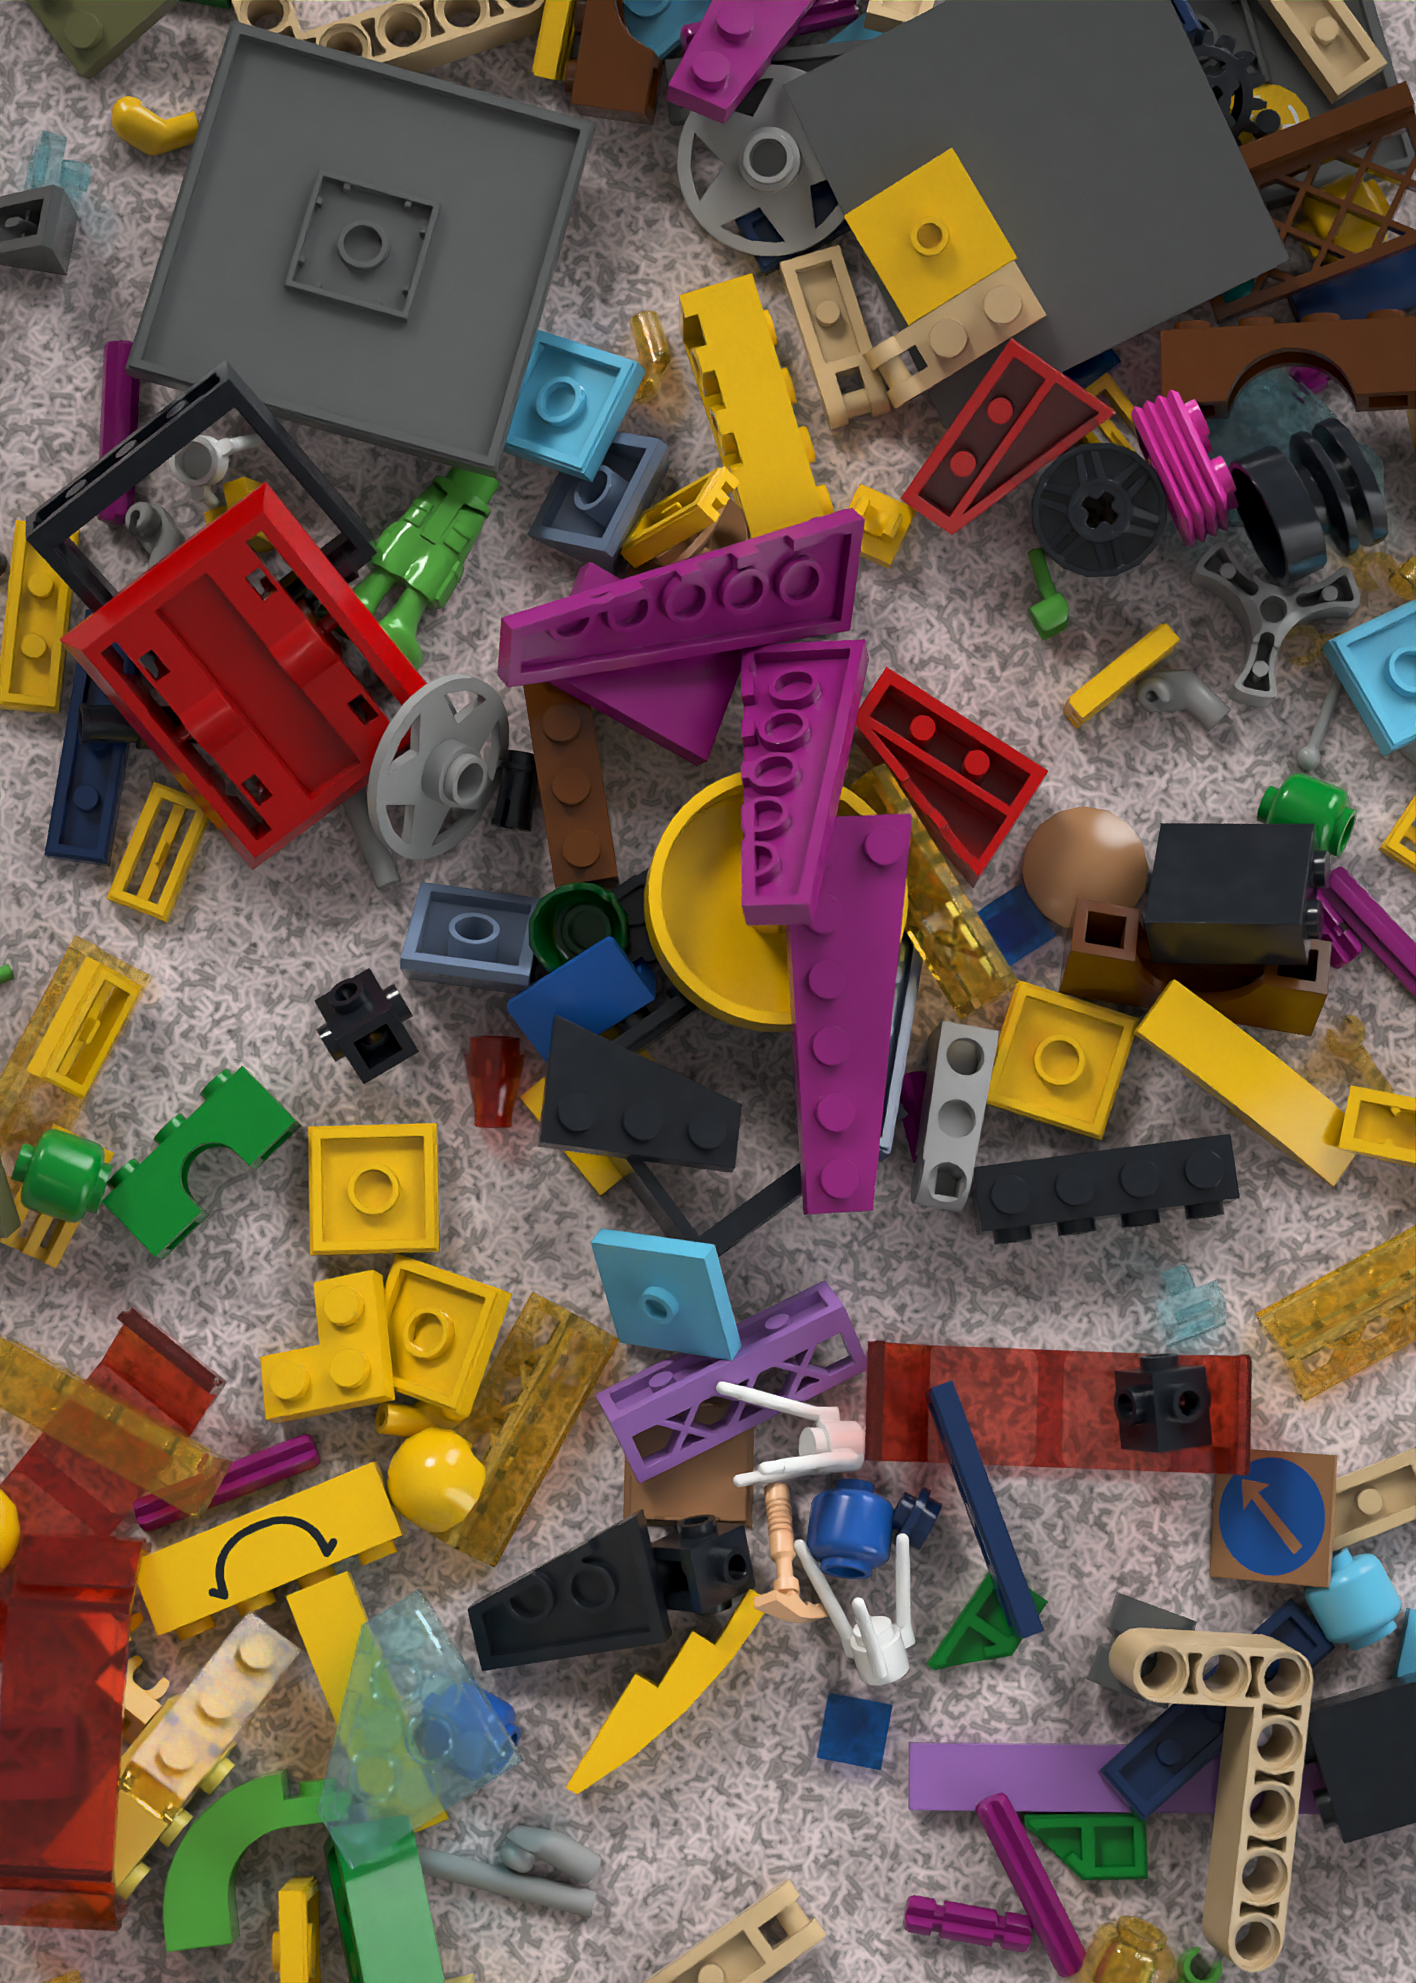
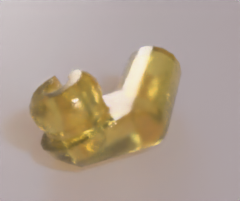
(652, 353)

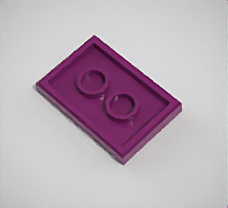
(667, 701)

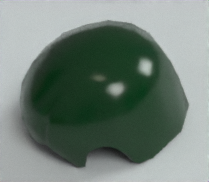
(573, 921)

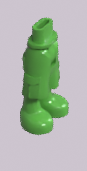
(425, 554)

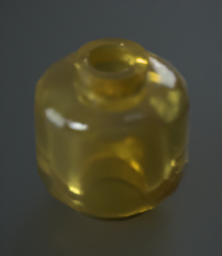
(1127, 1953)

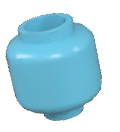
(1358, 1602)

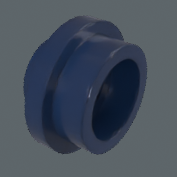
(915, 1516)

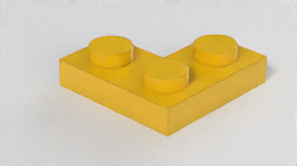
(347, 1366)

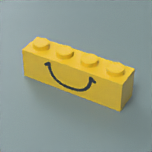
(270, 1548)

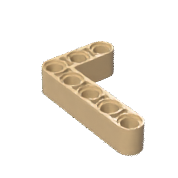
(438, 41)
(1242, 1771)

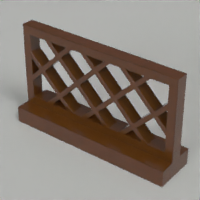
(1306, 148)

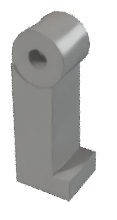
(952, 1113)

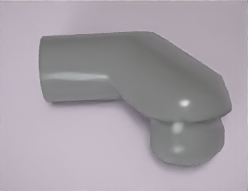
(154, 530)
(1181, 691)
(551, 1846)

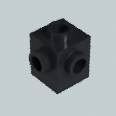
(366, 1025)
(1163, 1405)
(703, 1565)

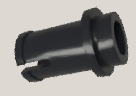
(516, 791)

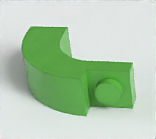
(204, 1869)

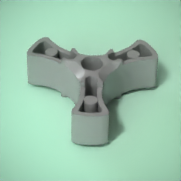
(1269, 614)

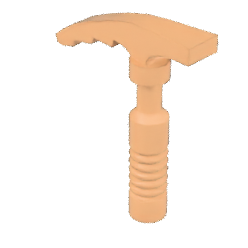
(784, 1599)

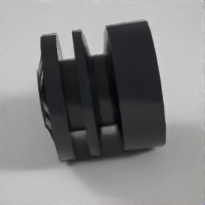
(1311, 500)
(1136, 501)

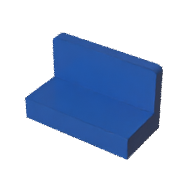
(588, 990)

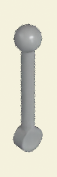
(1309, 756)

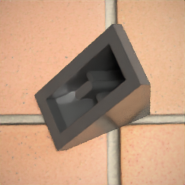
(37, 230)

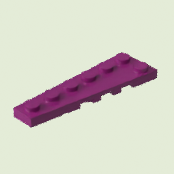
(732, 53)
(721, 601)
(796, 752)
(843, 1010)

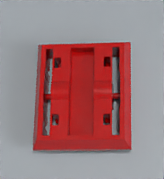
(248, 675)

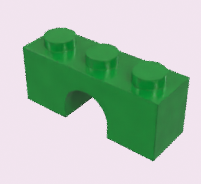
(155, 1194)

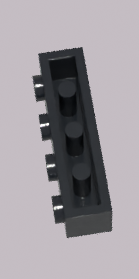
(1104, 1185)

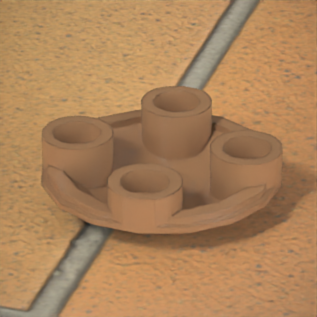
(1084, 857)

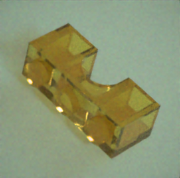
(208, 1718)

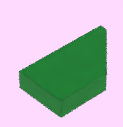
(979, 1630)
(1095, 1842)

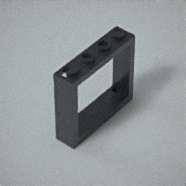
(152, 445)
(637, 1034)

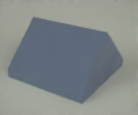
(597, 516)
(470, 939)

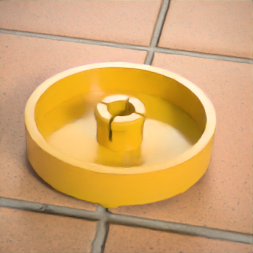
(699, 917)

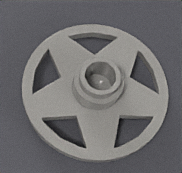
(764, 168)
(439, 768)

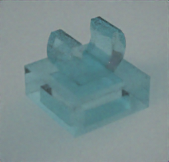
(49, 168)
(1188, 1308)

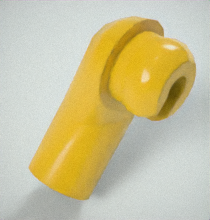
(150, 132)
(411, 1419)

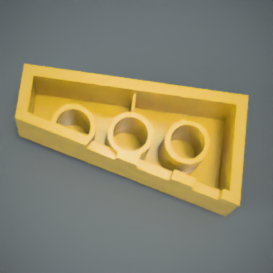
(750, 405)

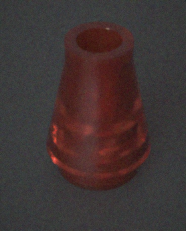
(494, 1077)

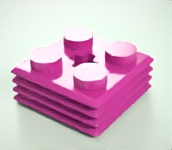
(1176, 446)

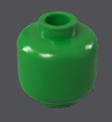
(1311, 801)
(62, 1175)

